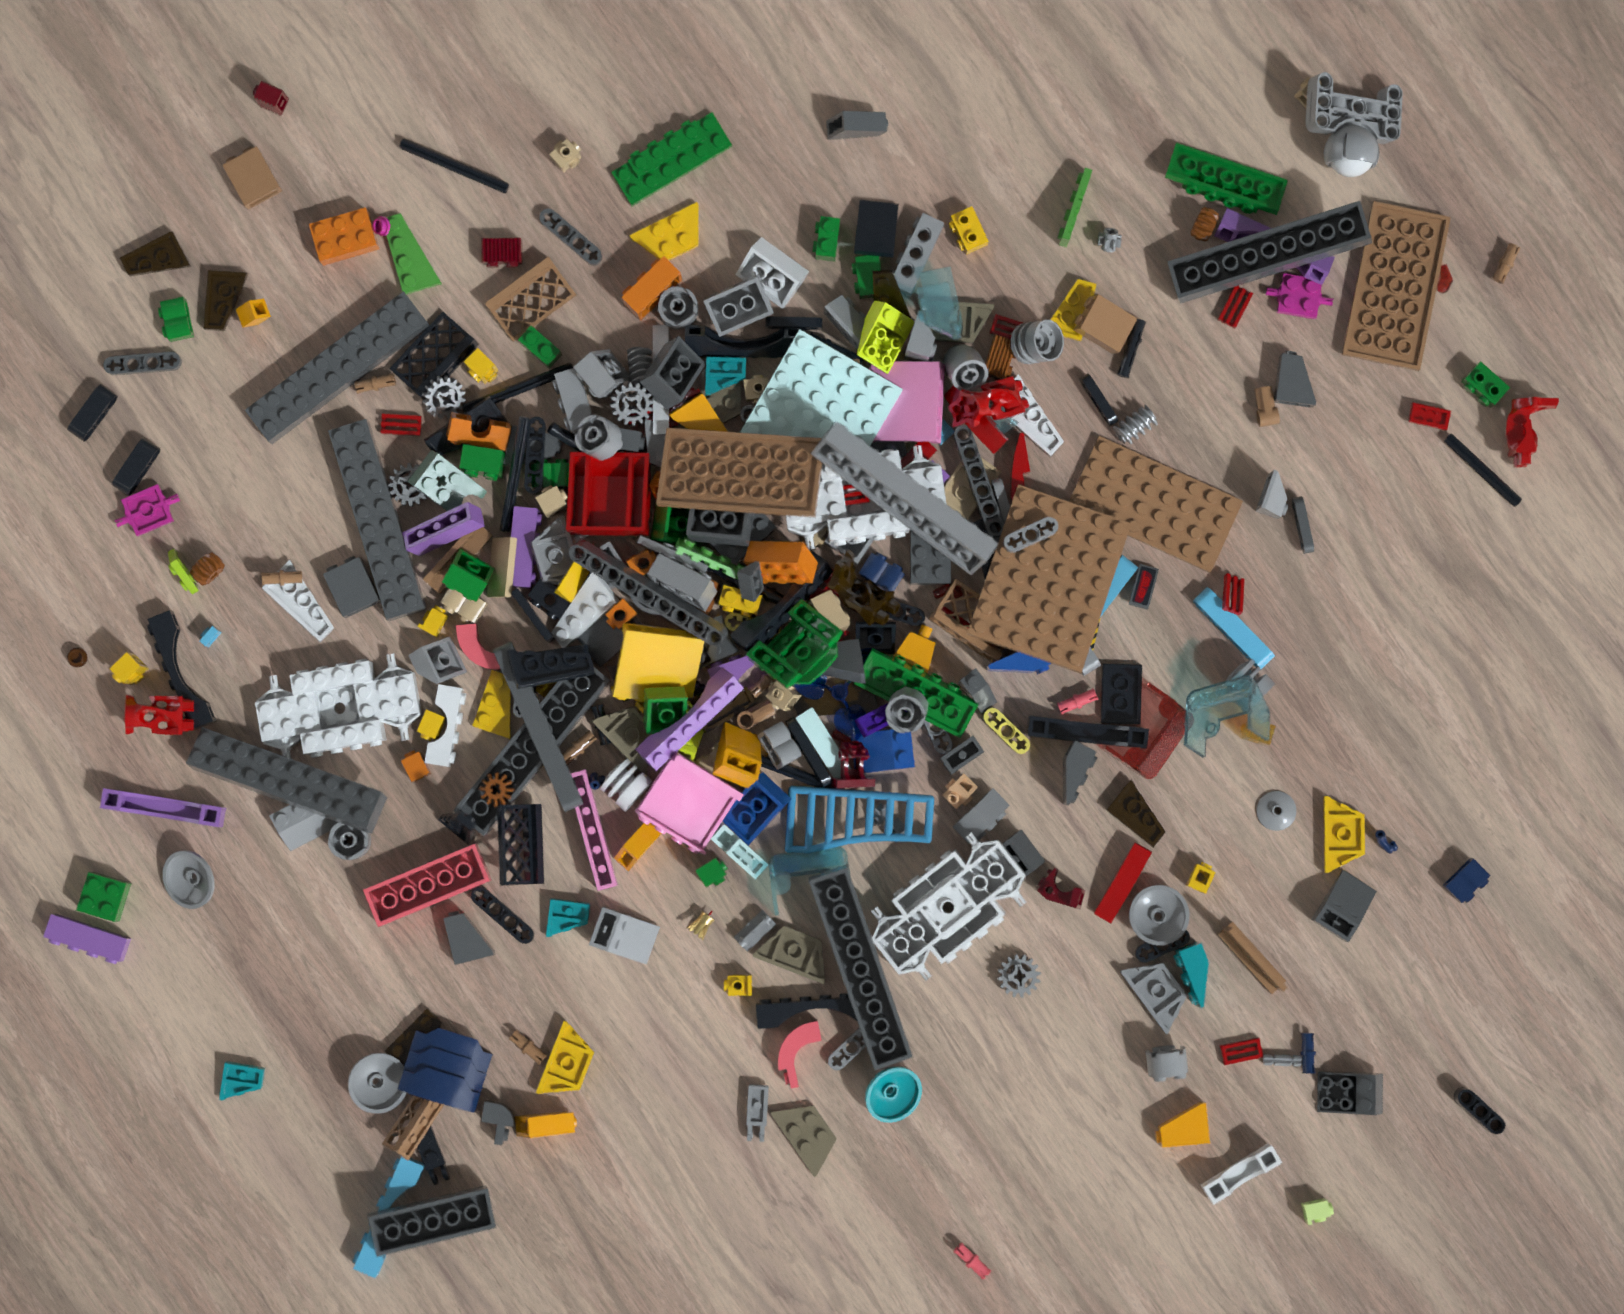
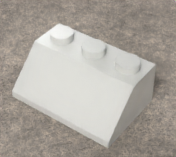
(777, 271)

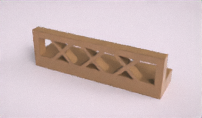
(470, 543)
(413, 1133)

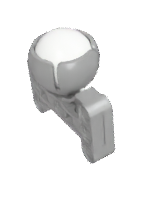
(1356, 133)

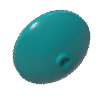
(899, 1100)

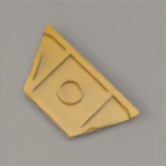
(672, 234)
(1342, 834)
(566, 1063)

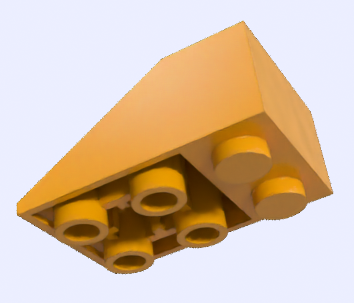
(738, 756)

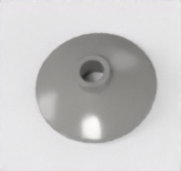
(1266, 813)

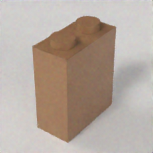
(252, 177)
(1104, 323)

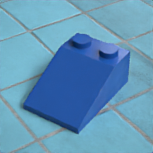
(1020, 664)
(887, 751)
(756, 808)

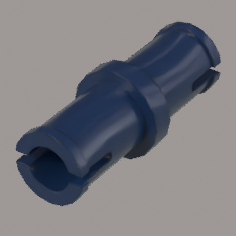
(1308, 1053)

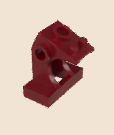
(852, 777)
(1071, 898)

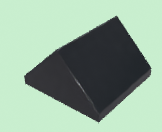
(876, 636)

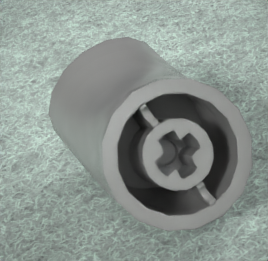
(965, 367)

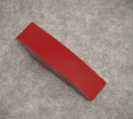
(986, 430)
(1020, 465)
(1122, 882)

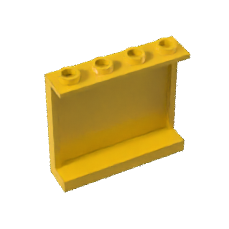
(656, 659)

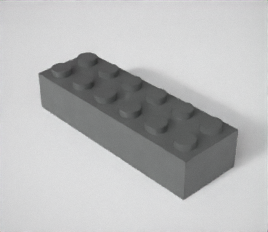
(431, 1220)

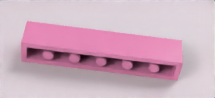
(593, 834)

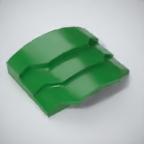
(800, 649)

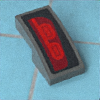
(1143, 586)

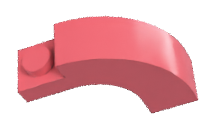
(470, 644)
(797, 1038)

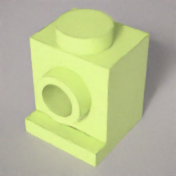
(1317, 1210)

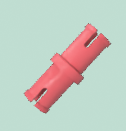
(1077, 701)
(972, 1261)

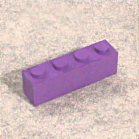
(443, 529)
(525, 529)
(87, 938)

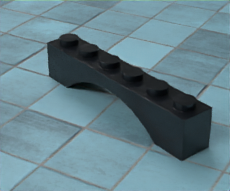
(708, 343)
(767, 624)
(166, 633)
(1087, 732)
(773, 1014)

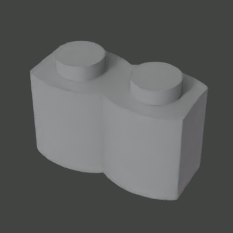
(779, 745)

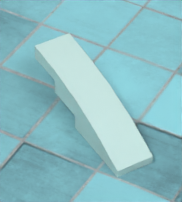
(821, 741)
(739, 851)

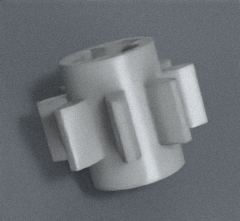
(1109, 240)

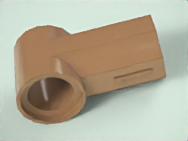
(1267, 412)
(757, 713)

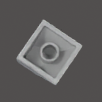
(1273, 497)
(438, 661)

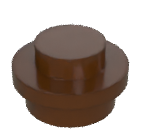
(77, 657)

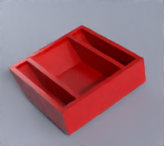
(609, 495)

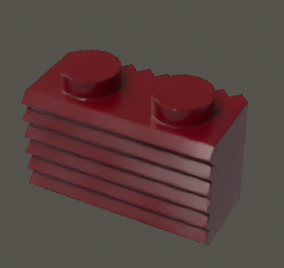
(270, 97)
(501, 251)

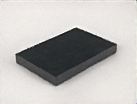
(876, 228)
(533, 616)
(1121, 694)

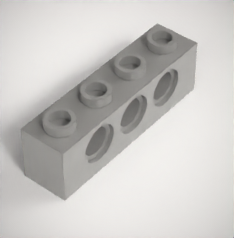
(924, 224)

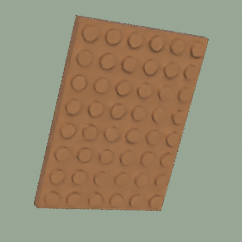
(1054, 591)

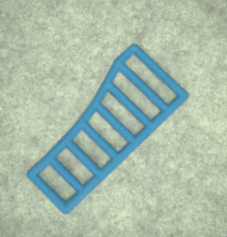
(831, 793)

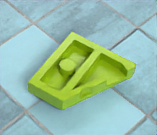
(180, 568)

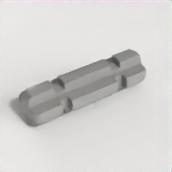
(1282, 1060)

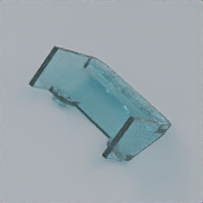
(940, 303)
(1221, 702)
(801, 863)

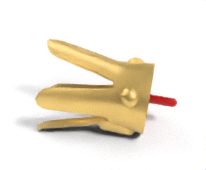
(701, 924)

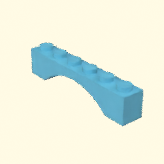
(406, 1176)

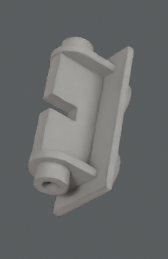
(879, 820)
(754, 930)

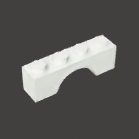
(450, 701)
(1245, 1169)

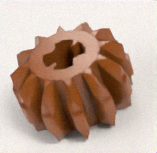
(1204, 224)
(207, 568)
(503, 786)

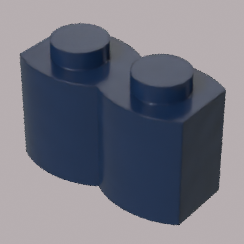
(882, 573)
(1467, 880)

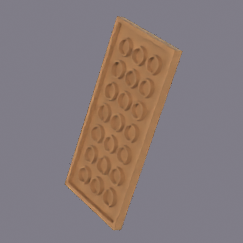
(1396, 286)
(739, 472)
(1161, 503)

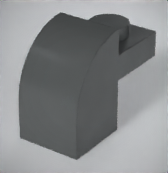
(498, 1114)

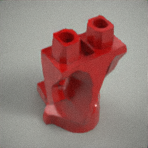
(977, 403)
(1519, 432)
(171, 714)

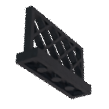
(448, 364)
(532, 844)

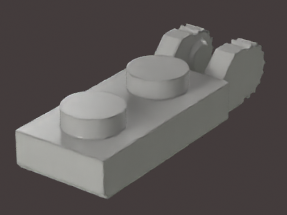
(757, 1109)

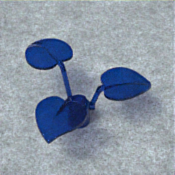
(844, 717)

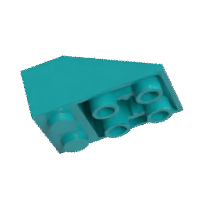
(1195, 966)

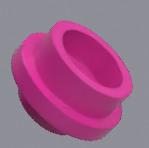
(381, 226)

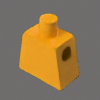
(918, 648)

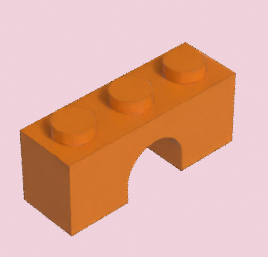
(494, 437)

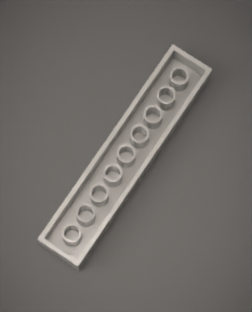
(904, 498)

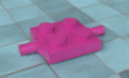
(1299, 296)
(147, 510)

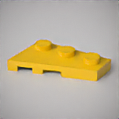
(1072, 307)
(495, 706)

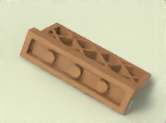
(518, 286)
(959, 631)
(1252, 958)

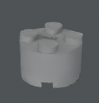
(681, 297)
(598, 437)
(912, 719)
(348, 851)
(1167, 1062)

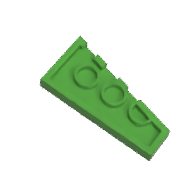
(1076, 198)
(410, 261)
(712, 561)

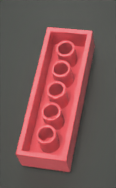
(427, 885)

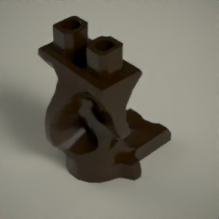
(870, 607)

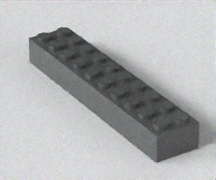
(1270, 252)
(337, 368)
(377, 520)
(520, 759)
(287, 780)
(860, 967)

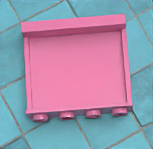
(920, 405)
(687, 803)

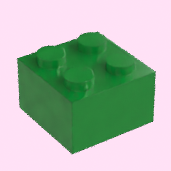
(482, 462)
(669, 524)
(468, 575)
(663, 707)
(103, 896)

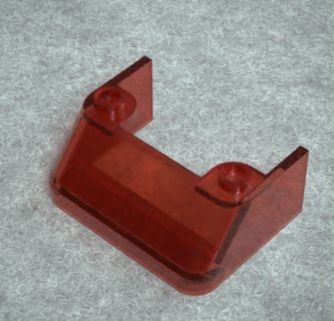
(1149, 763)

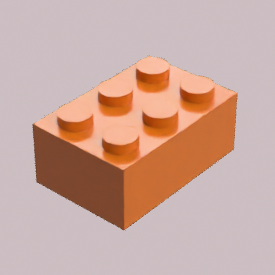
(344, 236)
(647, 291)
(782, 561)

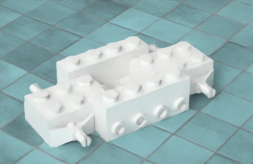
(862, 520)
(311, 715)
(972, 890)

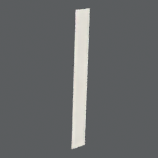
(660, 413)

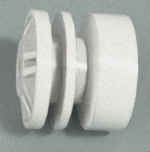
(626, 784)

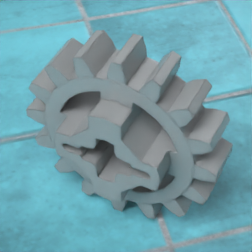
(440, 406)
(626, 410)
(406, 494)
(1027, 975)

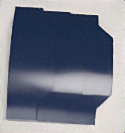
(445, 1069)

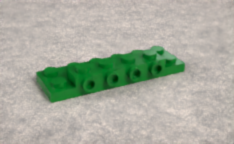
(671, 158)
(1225, 180)
(946, 703)

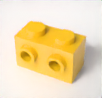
(968, 230)
(481, 367)
(732, 600)
(128, 669)

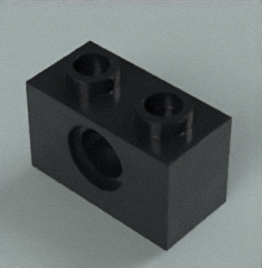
(540, 592)

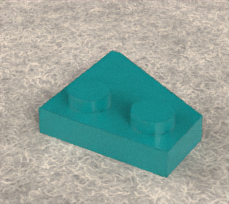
(723, 372)
(566, 915)
(240, 1078)

